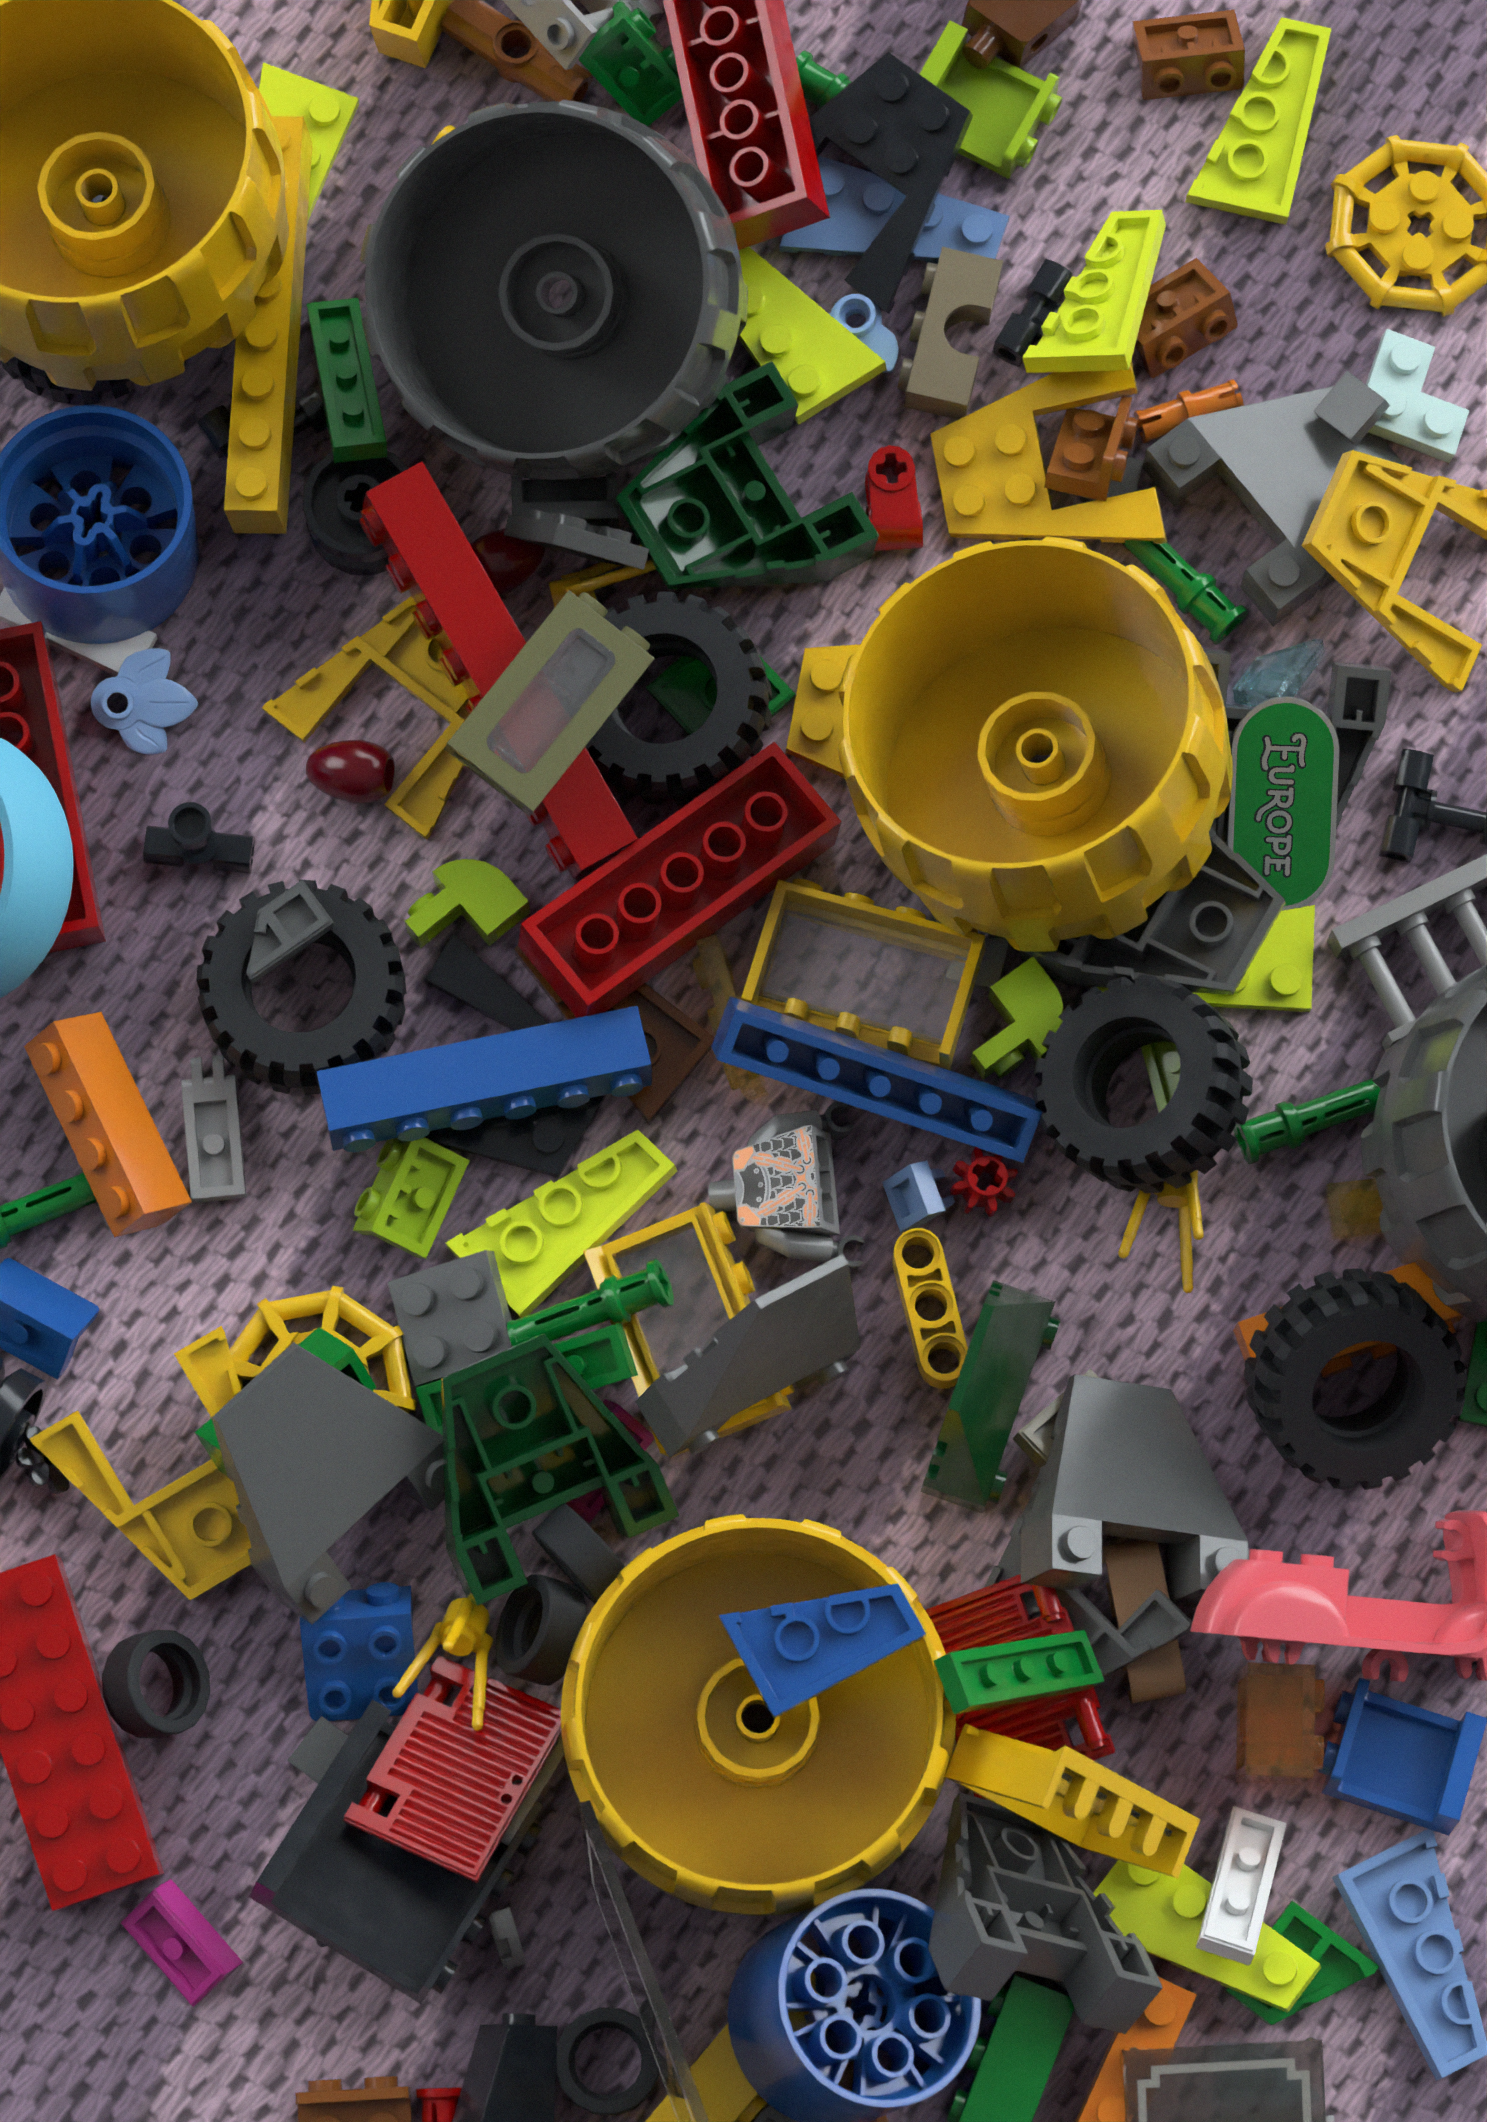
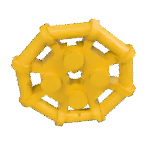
(1389, 220)
(333, 1304)

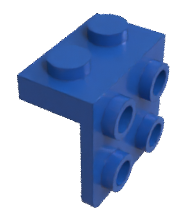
(359, 1653)

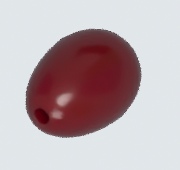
(507, 559)
(352, 770)

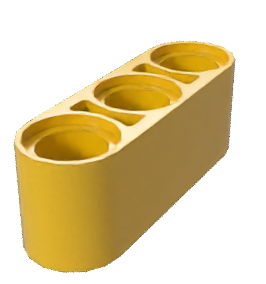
(936, 1283)

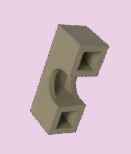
(960, 290)

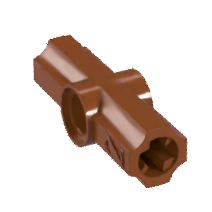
(492, 34)

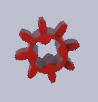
(996, 1189)

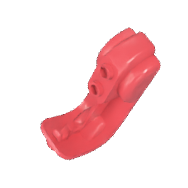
(1311, 1605)

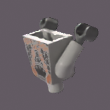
(788, 1186)

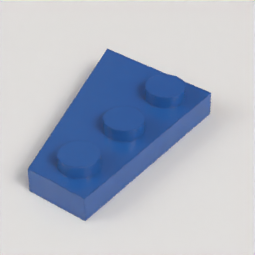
(820, 1642)

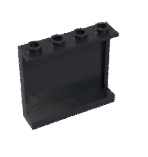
(369, 1896)

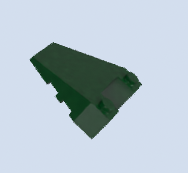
(720, 512)
(989, 1397)
(526, 1440)

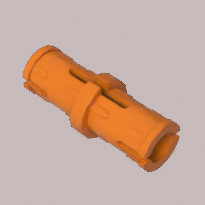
(1166, 416)

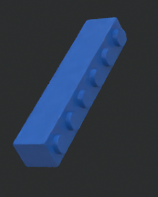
(485, 1079)
(876, 1079)

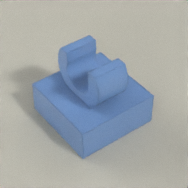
(915, 1195)

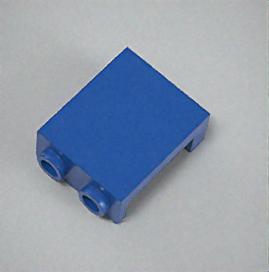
(1401, 1758)

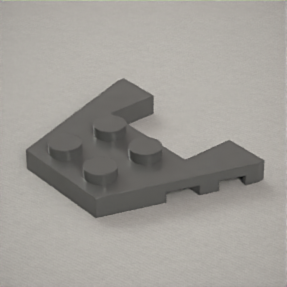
(1146, 1630)

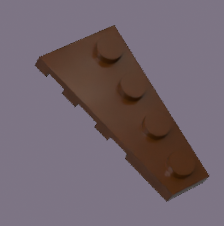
(672, 1039)

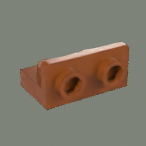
(1189, 54)
(1183, 317)
(1091, 452)
(377, 2102)

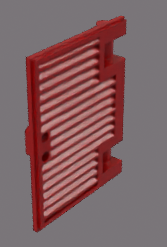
(999, 1617)
(457, 1777)

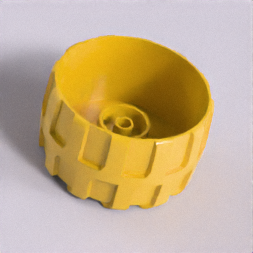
(180, 142)
(1020, 659)
(696, 1795)

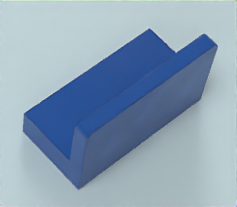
(40, 1318)

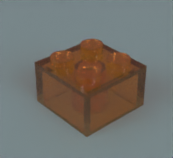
(1277, 1723)

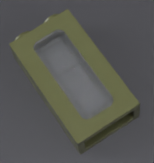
(550, 701)

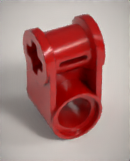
(894, 506)

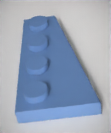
(864, 203)
(1410, 1932)

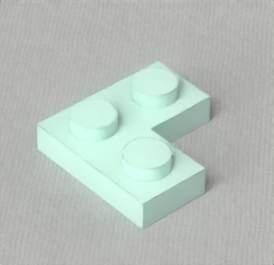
(1413, 416)

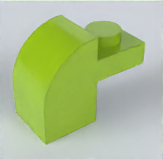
(471, 890)
(1030, 1008)

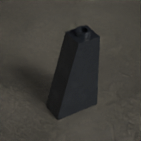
(510, 2073)

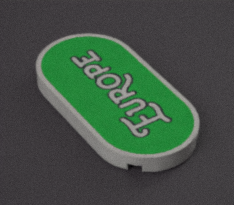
(1285, 797)

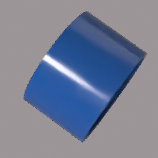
(80, 452)
(798, 2068)

